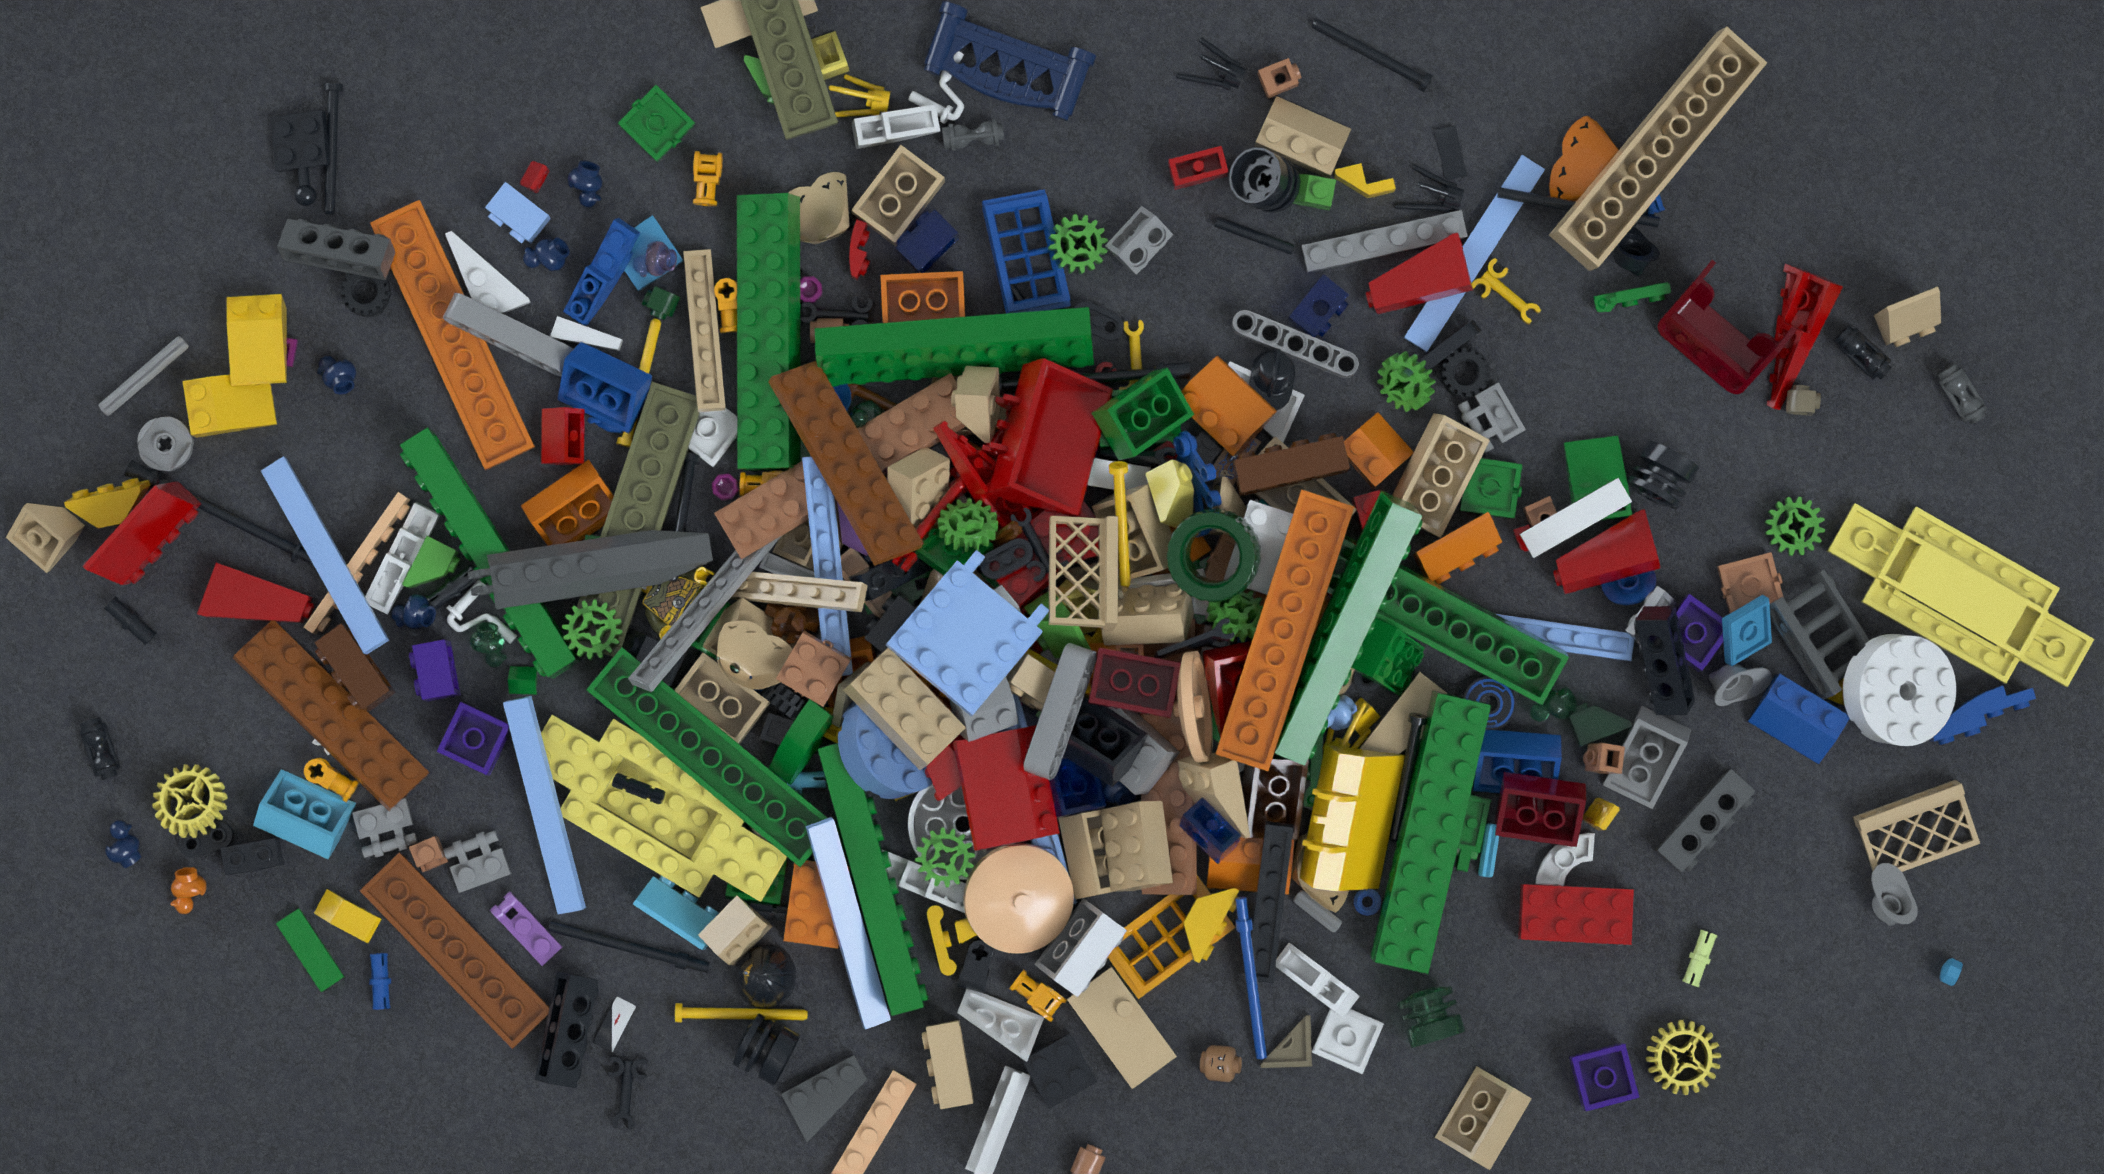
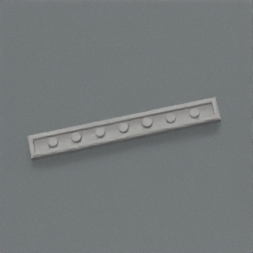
(696, 618)

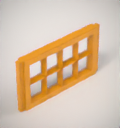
(1126, 967)

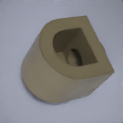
(1802, 401)

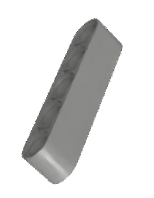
(507, 333)
(1309, 343)
(1060, 711)

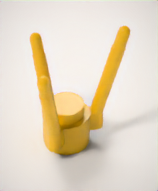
(876, 99)
(1344, 742)

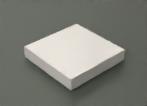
(714, 435)
(1348, 1039)

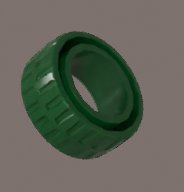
(1181, 564)

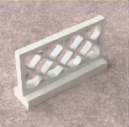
(998, 1121)

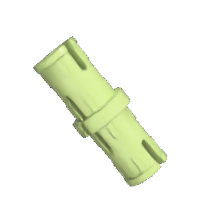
(1699, 958)

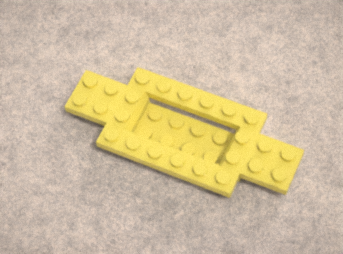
(1967, 586)
(685, 820)

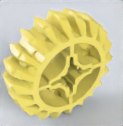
(181, 822)
(1690, 1046)

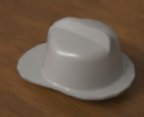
(1738, 683)
(1892, 898)

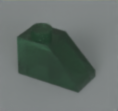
(1594, 723)

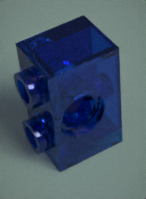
(1323, 291)
(1210, 830)

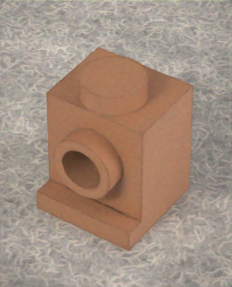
(1268, 74)
(1534, 511)
(1597, 756)
(428, 854)

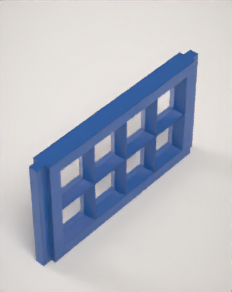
(1016, 203)

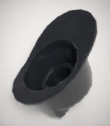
(1635, 252)
(1273, 377)

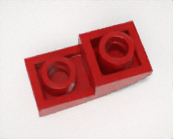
(857, 257)

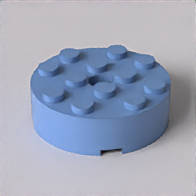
(875, 760)

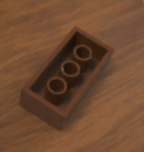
(1291, 465)

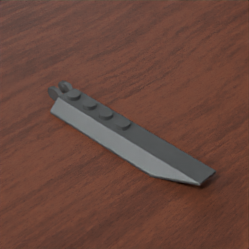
(591, 566)

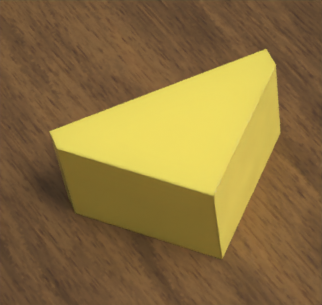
(830, 55)

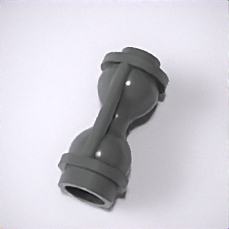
(960, 136)
(1954, 383)

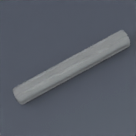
(143, 375)

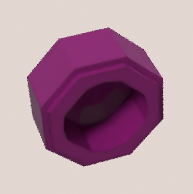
(810, 289)
(725, 487)

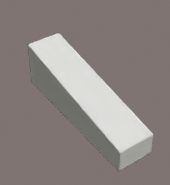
(576, 333)
(784, 567)

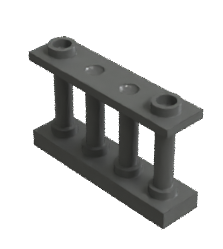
(1798, 639)

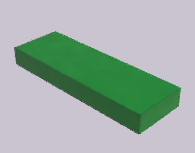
(310, 950)

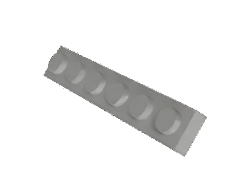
(1382, 241)

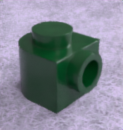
(661, 302)

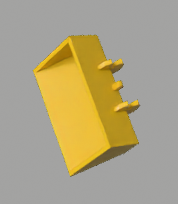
(1351, 819)

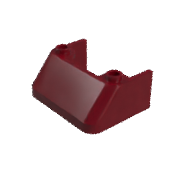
(1713, 341)

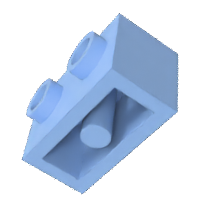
(517, 213)

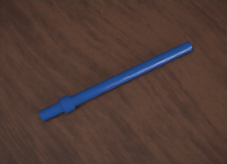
(1244, 926)

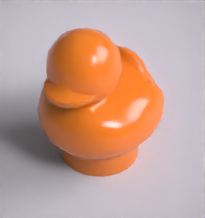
(186, 885)

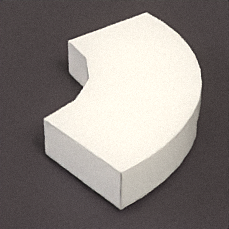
(1562, 859)

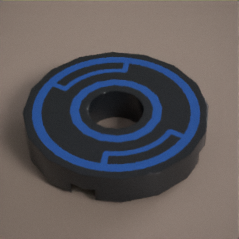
(1504, 697)

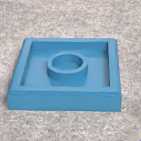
(649, 232)
(1747, 630)

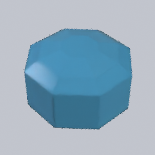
(1950, 971)

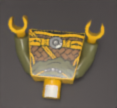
(669, 600)

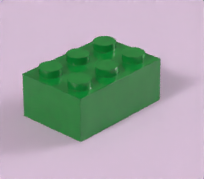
(1143, 413)

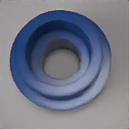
(1376, 902)

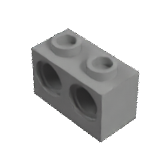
(1139, 240)

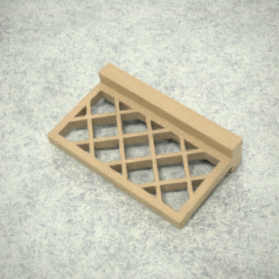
(1107, 571)
(1912, 806)

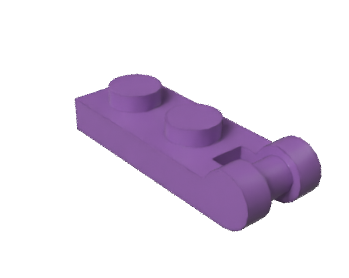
(527, 929)

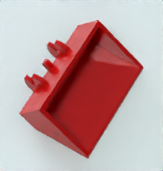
(1048, 438)

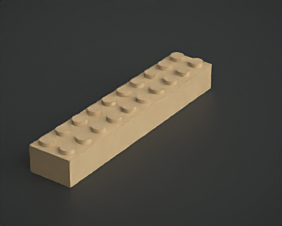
(1658, 149)

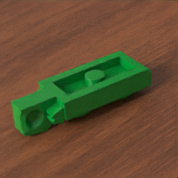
(1630, 297)
(1313, 773)
(1472, 831)

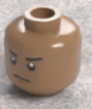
(1220, 1063)

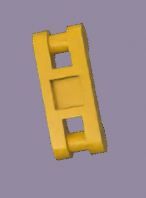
(941, 940)

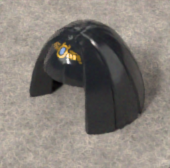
(767, 977)

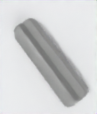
(1317, 911)

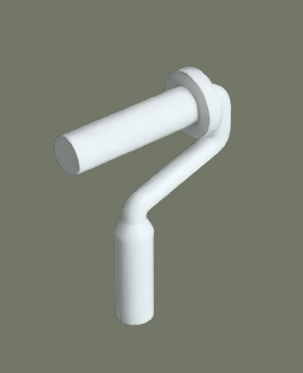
(944, 113)
(460, 607)

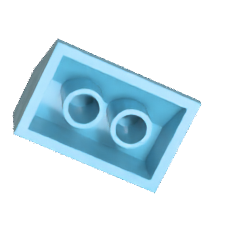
(304, 814)
(675, 909)

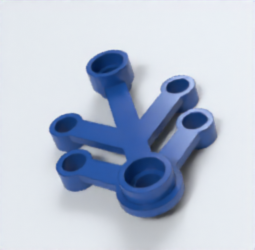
(1186, 450)

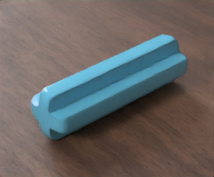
(1488, 851)

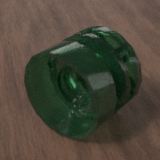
(1431, 1016)

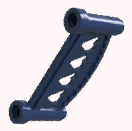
(1065, 72)

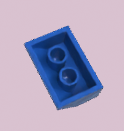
(604, 386)
(1798, 718)
(1516, 753)

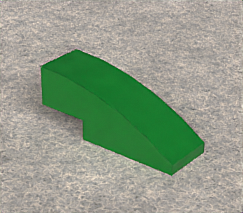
(801, 741)

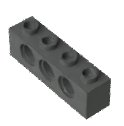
(373, 263)
(1671, 847)

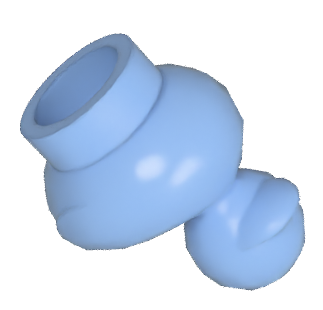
(1343, 714)

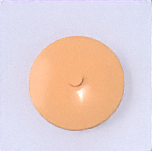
(1194, 707)
(1018, 898)

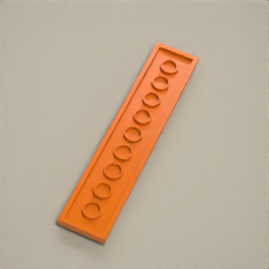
(459, 356)
(1284, 630)

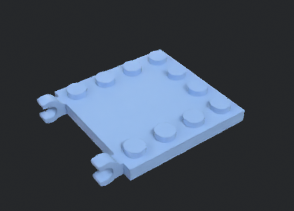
(965, 636)

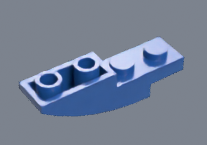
(603, 272)
(1970, 715)

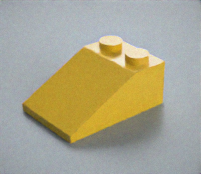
(257, 339)
(222, 408)

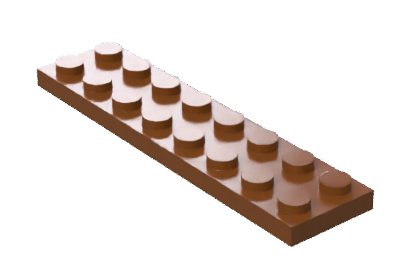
(846, 463)
(329, 716)
(456, 950)

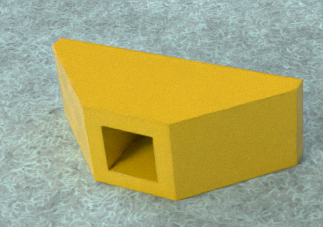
(109, 503)
(1206, 920)

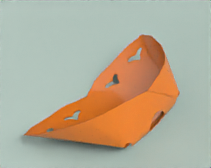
(1583, 160)

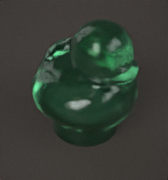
(864, 412)
(489, 641)
(1557, 704)

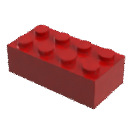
(1021, 583)
(1576, 914)

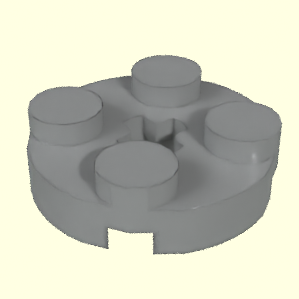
(149, 445)

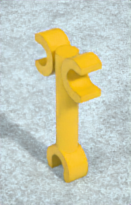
(1490, 280)
(1135, 349)

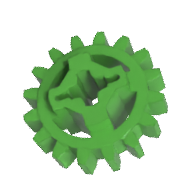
(1087, 250)
(1397, 372)
(1792, 513)
(967, 525)
(1240, 611)
(605, 626)
(938, 844)

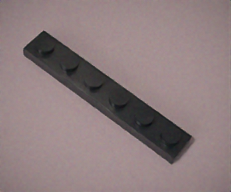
(1270, 898)

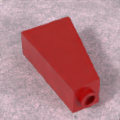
(1423, 278)
(1610, 556)
(247, 597)

